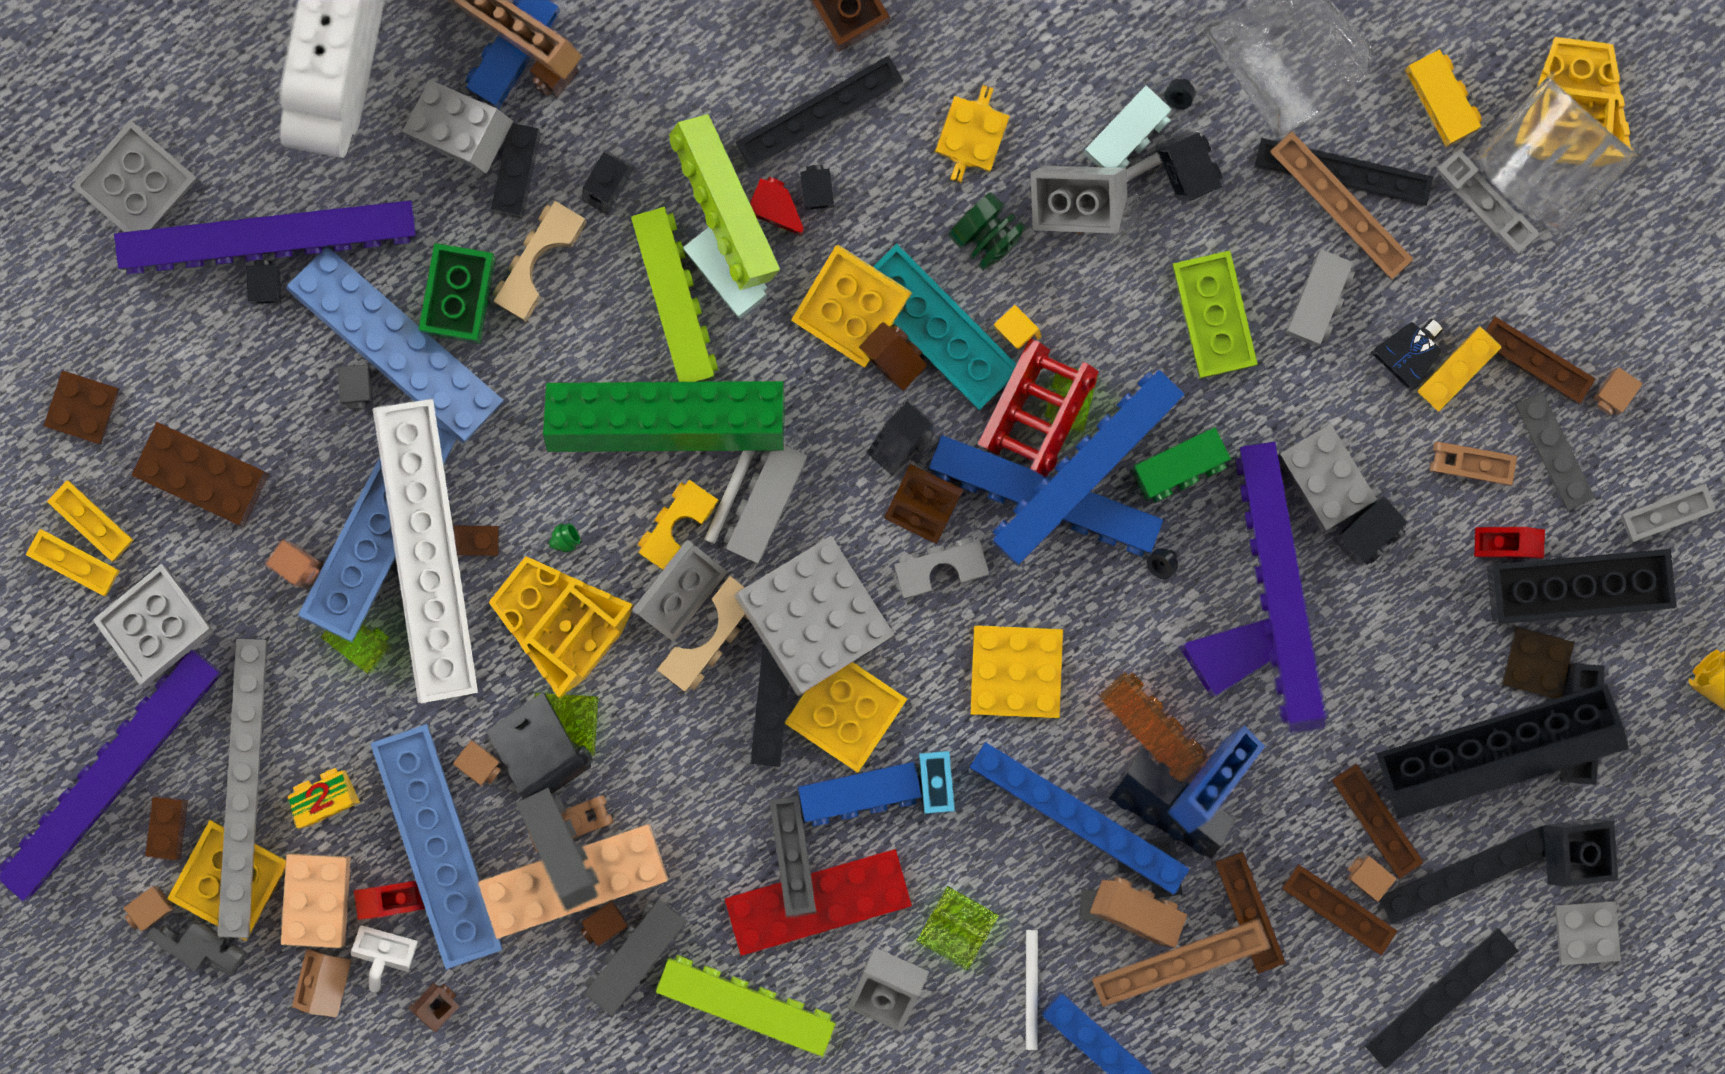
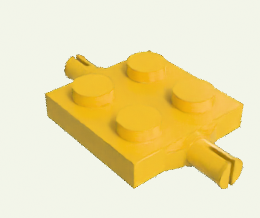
(971, 134)

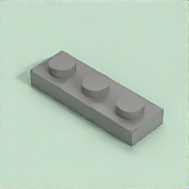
(1668, 513)

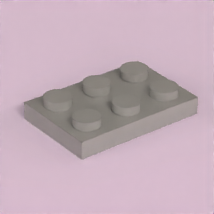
(679, 590)

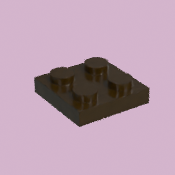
(1537, 663)

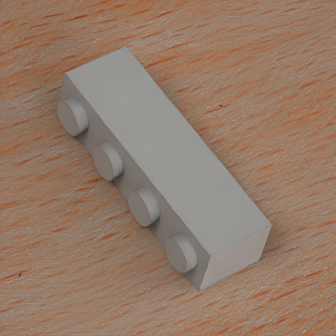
(766, 503)

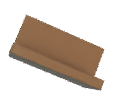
(321, 983)

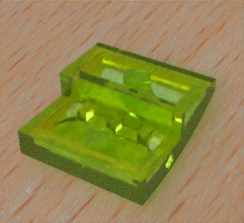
(578, 717)
(957, 928)

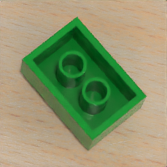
(457, 293)
(1181, 465)

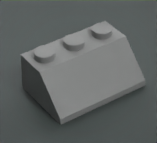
(1078, 198)

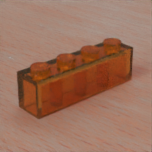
(1151, 727)

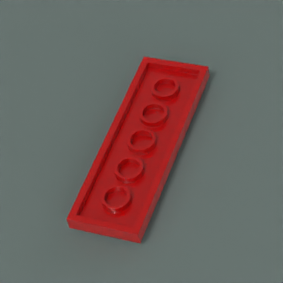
(841, 897)

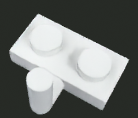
(383, 950)

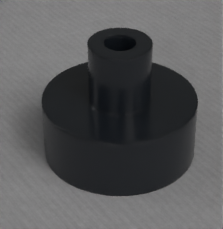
(1180, 94)
(1162, 563)

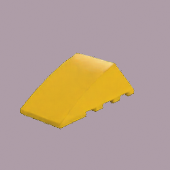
(1592, 79)
(559, 621)

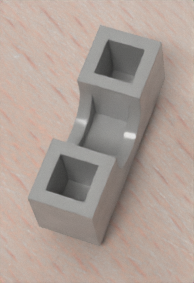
(965, 558)

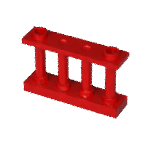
(1017, 390)

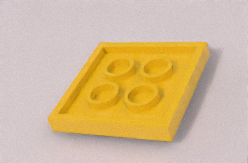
(849, 303)
(1016, 671)
(847, 714)
(200, 879)

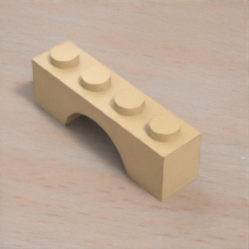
(557, 228)
(686, 665)

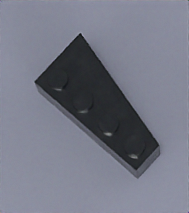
(900, 437)
(1151, 793)

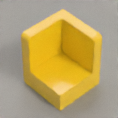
(1016, 327)

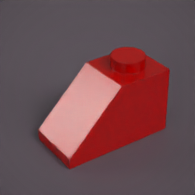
(775, 206)
(1509, 542)
(388, 900)

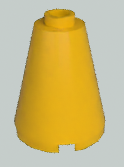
(1711, 678)

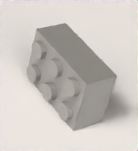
(457, 126)
(1326, 477)

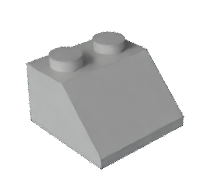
(888, 989)

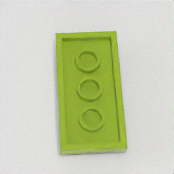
(1214, 314)

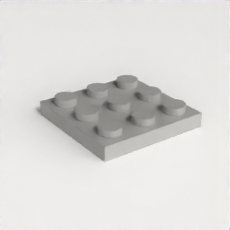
(134, 181)
(153, 625)

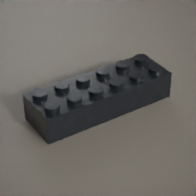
(1581, 586)

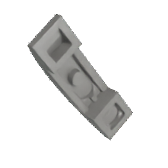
(1486, 203)

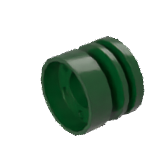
(987, 231)

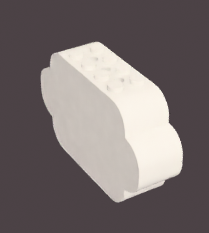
(328, 73)

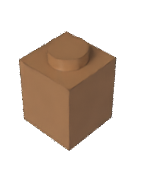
(1617, 392)
(478, 763)
(1370, 877)
(148, 909)

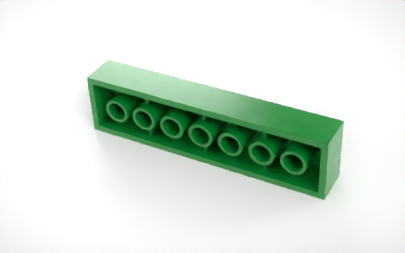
(664, 416)

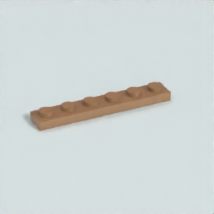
(1341, 205)
(1181, 962)

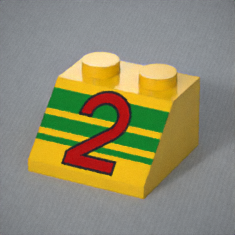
(322, 799)

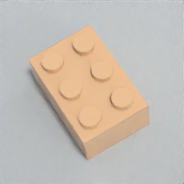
(315, 900)

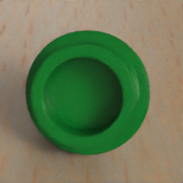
(564, 538)

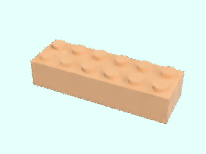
(529, 898)

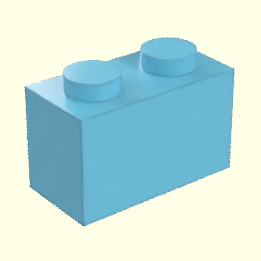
(936, 782)

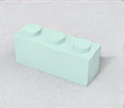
(1129, 130)
(713, 265)

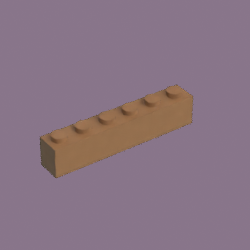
(523, 33)

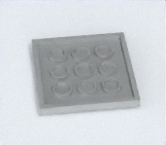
(814, 615)

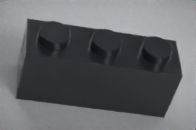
(516, 171)

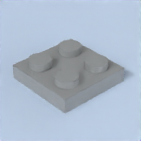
(1587, 933)

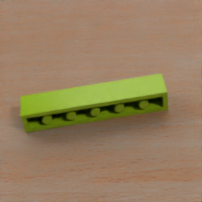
(723, 202)
(672, 296)
(746, 1006)

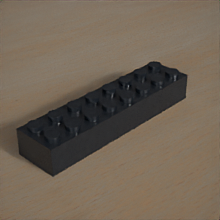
(1503, 751)

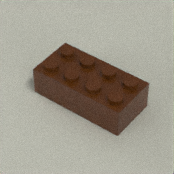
(850, 19)
(200, 474)

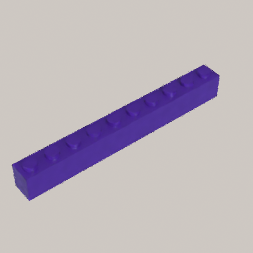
(265, 235)
(1282, 588)
(108, 775)

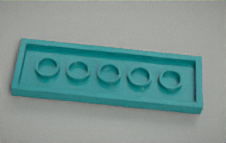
(947, 333)

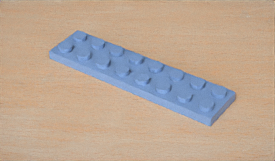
(394, 344)
(358, 559)
(436, 845)

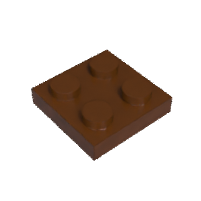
(81, 407)

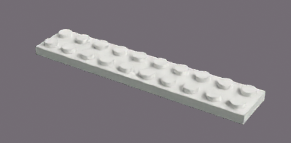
(425, 550)

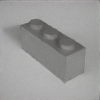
(1320, 298)

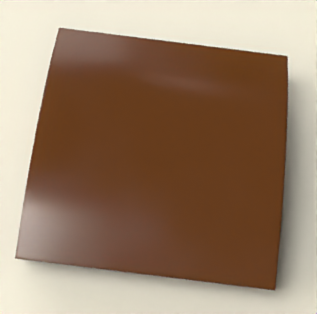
(923, 503)

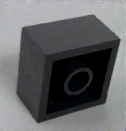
(1189, 165)
(1370, 531)
(1580, 852)

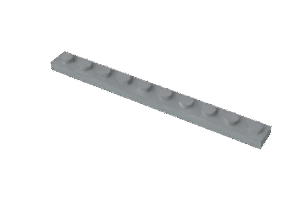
(242, 788)

